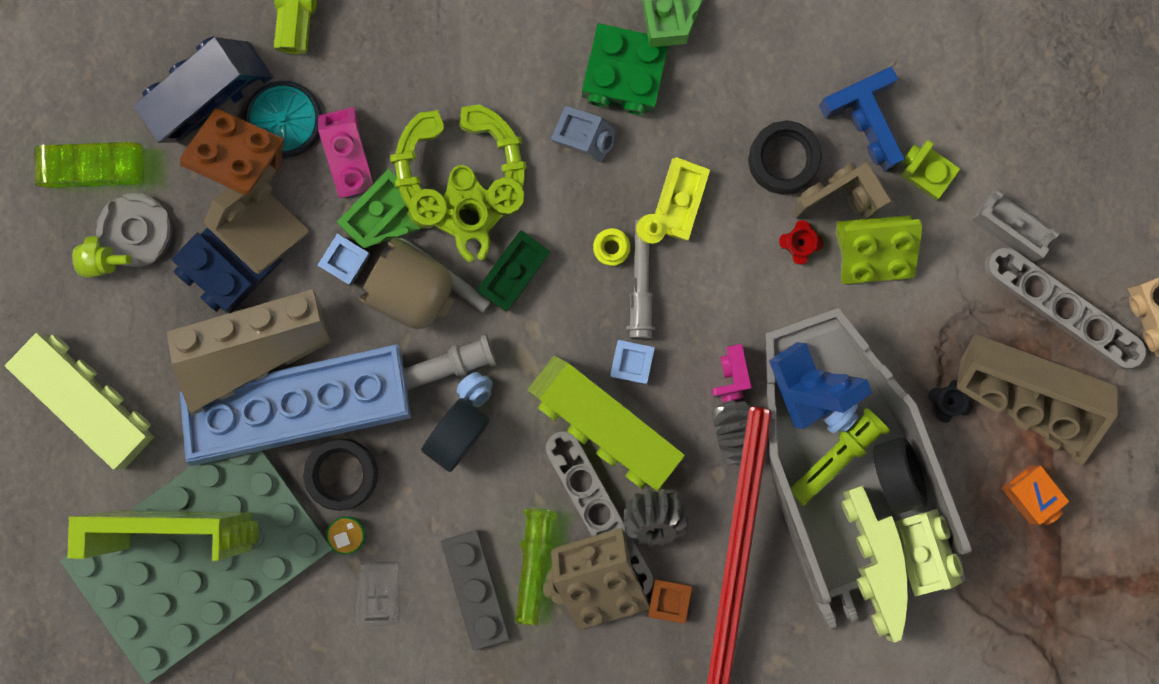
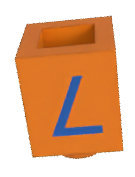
(1036, 496)

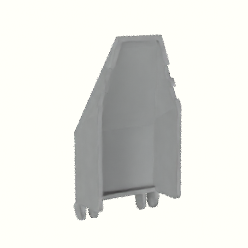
(820, 529)

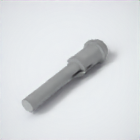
(641, 299)

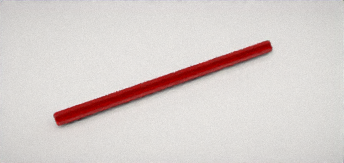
(739, 545)

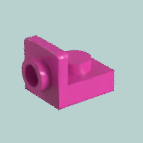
(733, 366)

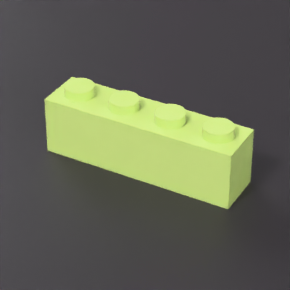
(80, 400)

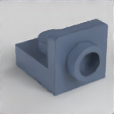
(584, 133)

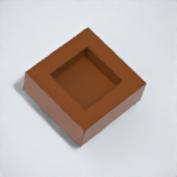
(669, 601)

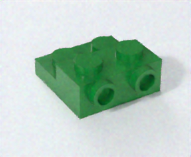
(623, 70)

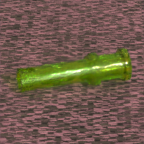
(535, 548)

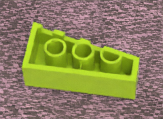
(604, 422)

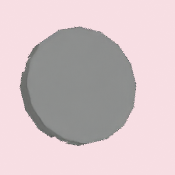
(136, 228)

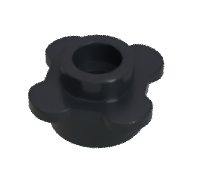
(945, 412)

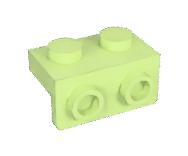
(928, 553)

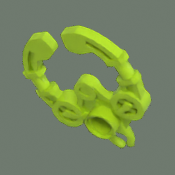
(463, 191)

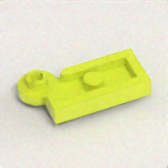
(677, 203)

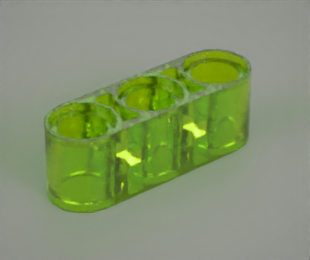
(89, 164)

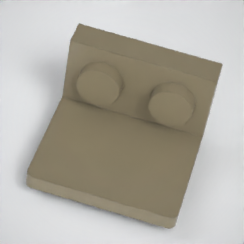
(864, 191)
(255, 224)
(597, 579)

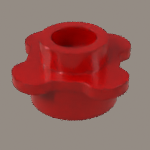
(790, 242)

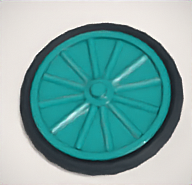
(287, 112)

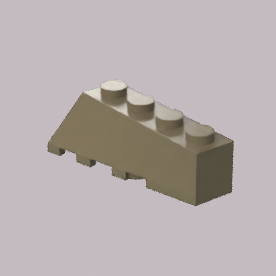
(244, 346)
(1040, 395)

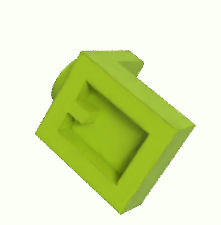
(928, 170)

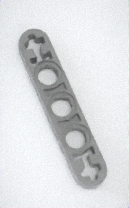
(1083, 310)
(594, 495)

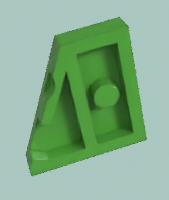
(670, 20)
(378, 214)

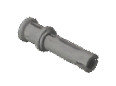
(457, 361)

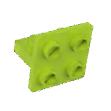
(878, 248)

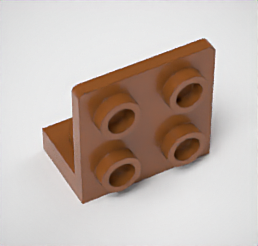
(232, 152)

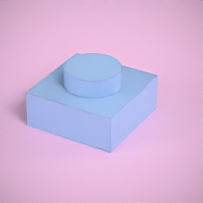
(344, 259)
(632, 362)

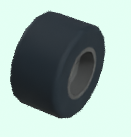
(455, 434)

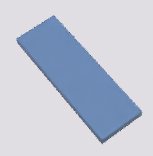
(300, 406)

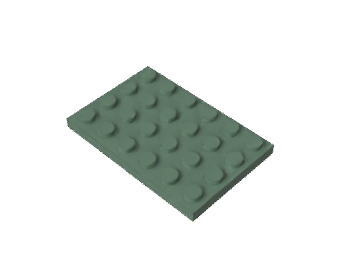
(168, 592)

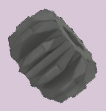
(730, 428)
(656, 518)

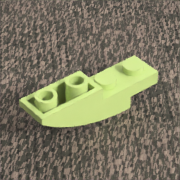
(886, 577)

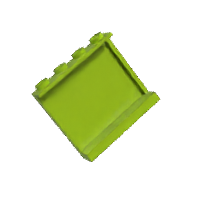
(111, 530)

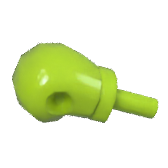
(94, 260)

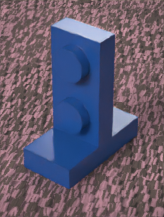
(868, 116)
(813, 392)

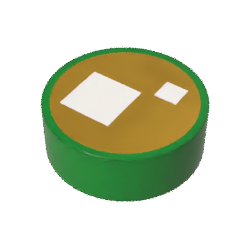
(346, 535)

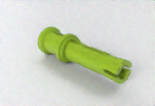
(851, 444)

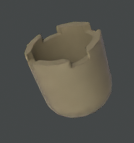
(409, 287)

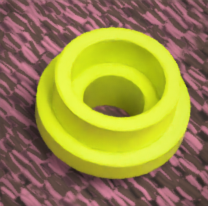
(611, 235)

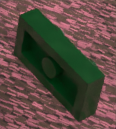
(513, 271)

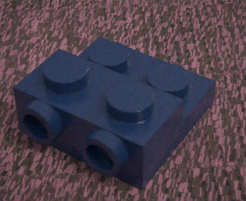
(217, 271)

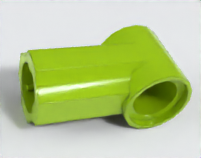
(293, 25)

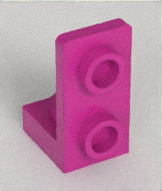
(345, 151)

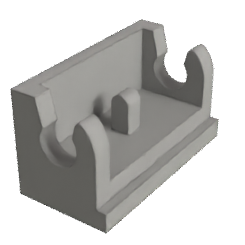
(1014, 226)

